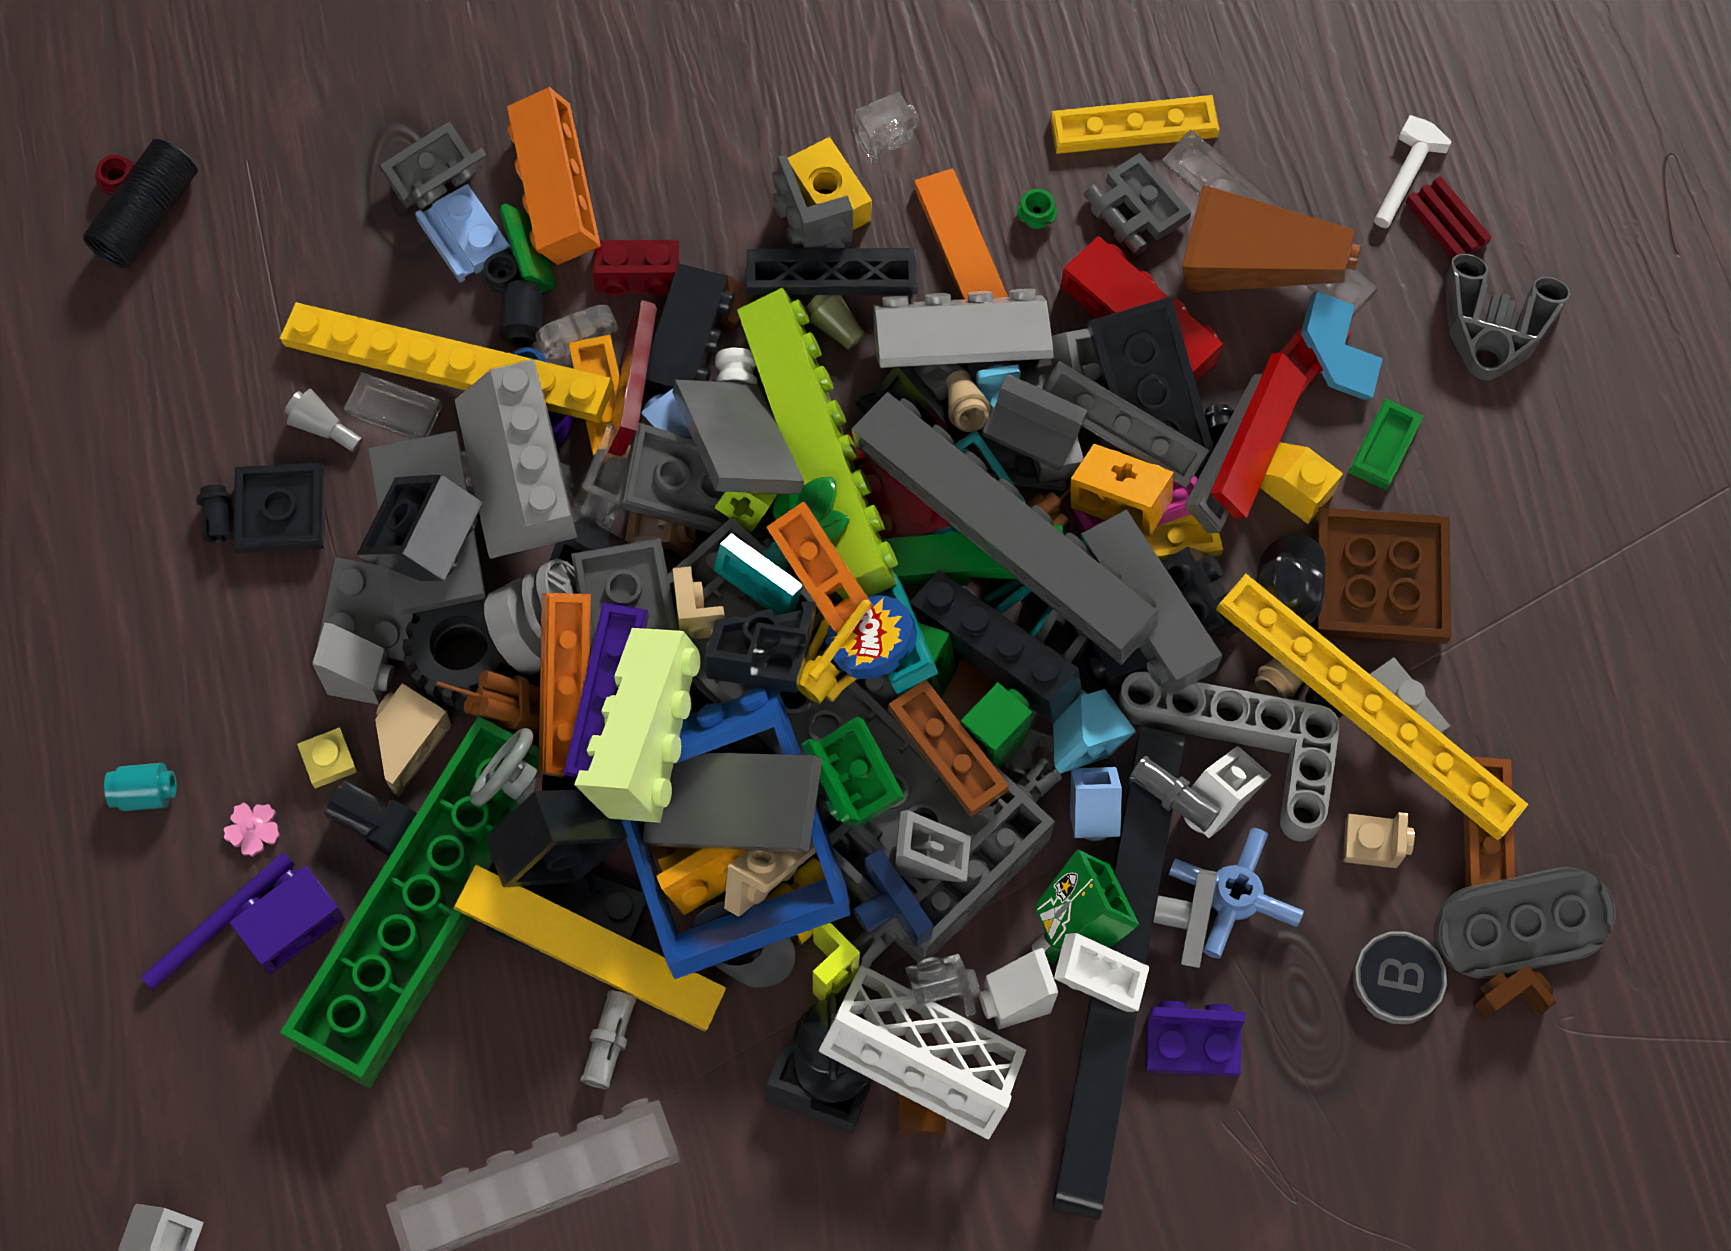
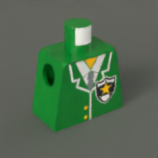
(1086, 902)

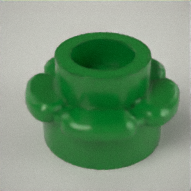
(1037, 199)

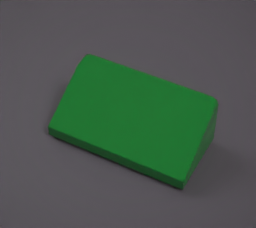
(532, 266)

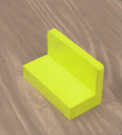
(840, 964)

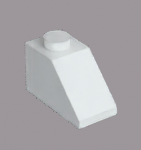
(1229, 785)
(1019, 990)

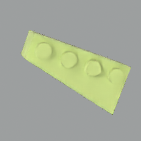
(642, 727)

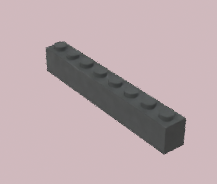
(1006, 527)

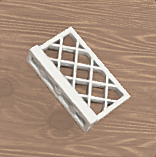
(915, 1068)

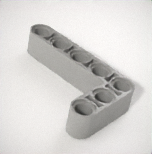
(1250, 731)

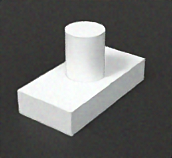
(1101, 972)

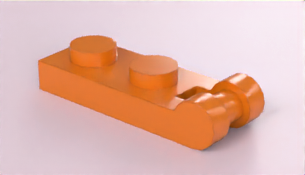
(817, 564)

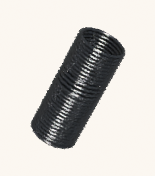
(136, 208)

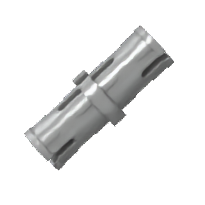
(608, 1039)

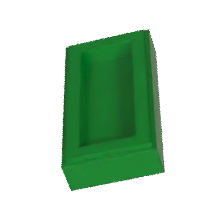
(1385, 444)

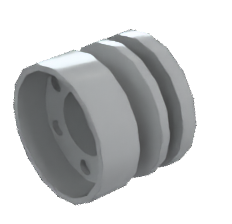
(516, 612)

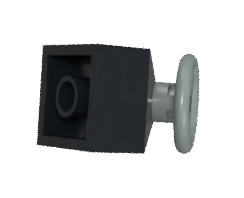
(548, 827)

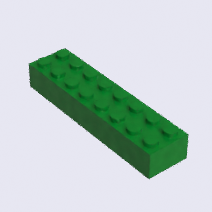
(404, 923)

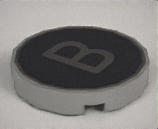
(1399, 977)

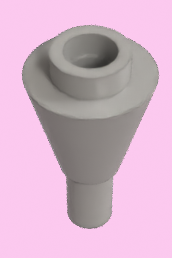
(312, 415)

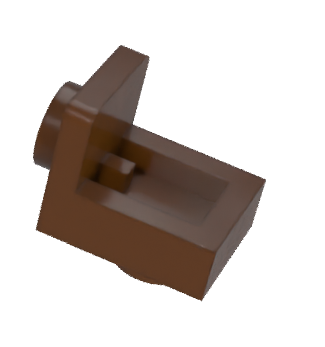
(1525, 982)

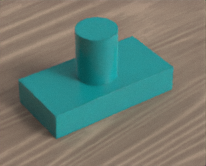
(759, 575)

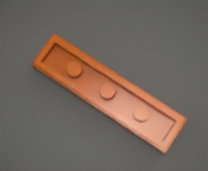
(958, 234)
(562, 674)

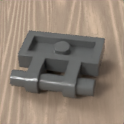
(1148, 198)

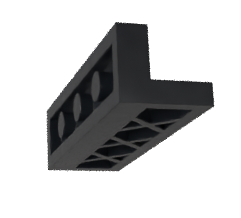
(832, 271)

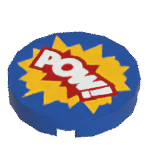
(877, 640)

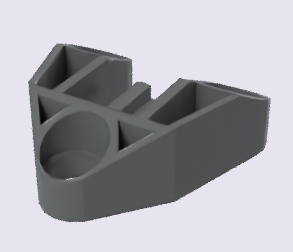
(1512, 347)

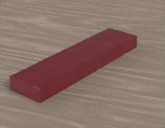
(632, 379)

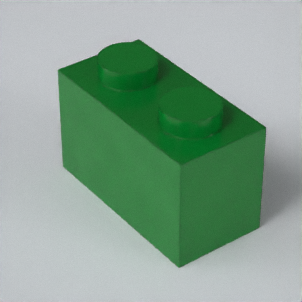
(999, 723)

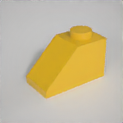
(1300, 480)

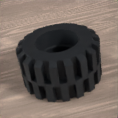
(429, 637)

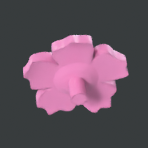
(252, 828)

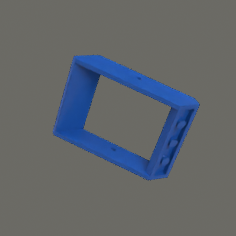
(772, 919)

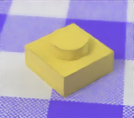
(327, 758)

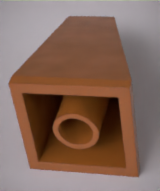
(1261, 245)

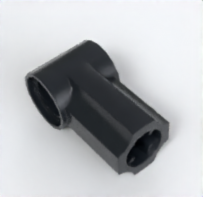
(374, 819)

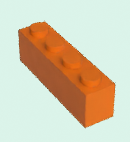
(552, 176)

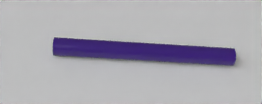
(216, 921)

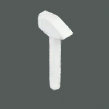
(1423, 138)

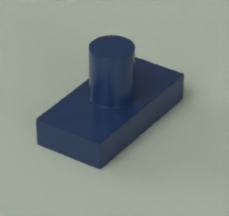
(892, 901)

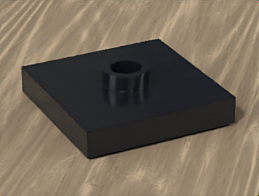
(279, 507)

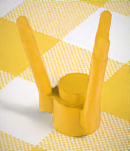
(819, 674)

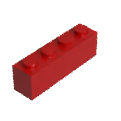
(1108, 284)

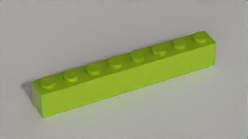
(814, 432)

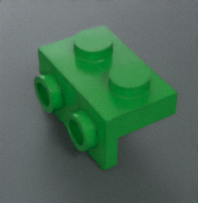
(854, 774)

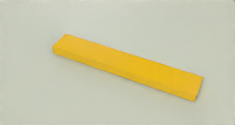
(588, 948)

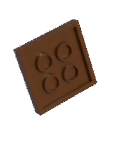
(1385, 575)

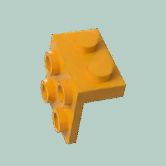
(695, 875)

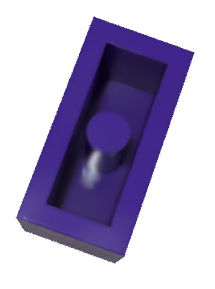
(286, 919)

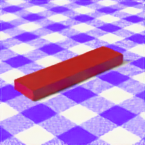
(1258, 435)

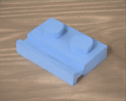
(462, 232)

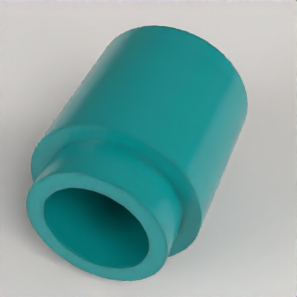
(140, 787)

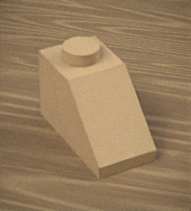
(407, 734)

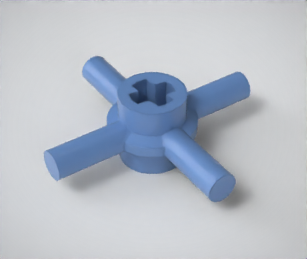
(1251, 899)

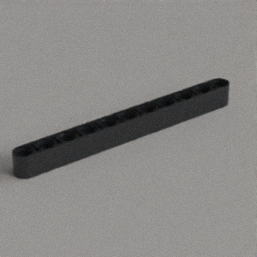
(1108, 1029)

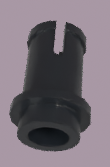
(215, 513)

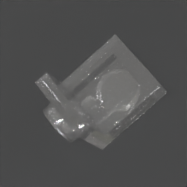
(943, 978)

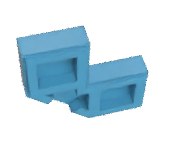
(1326, 333)

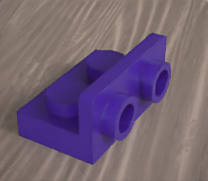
(1194, 1040)

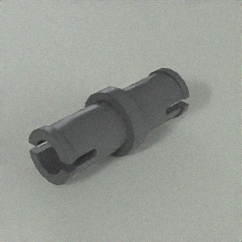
(1175, 793)

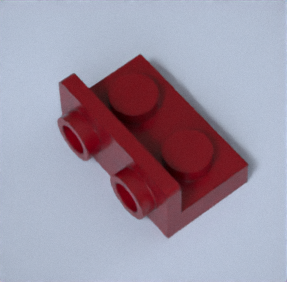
(635, 266)

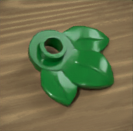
(820, 499)

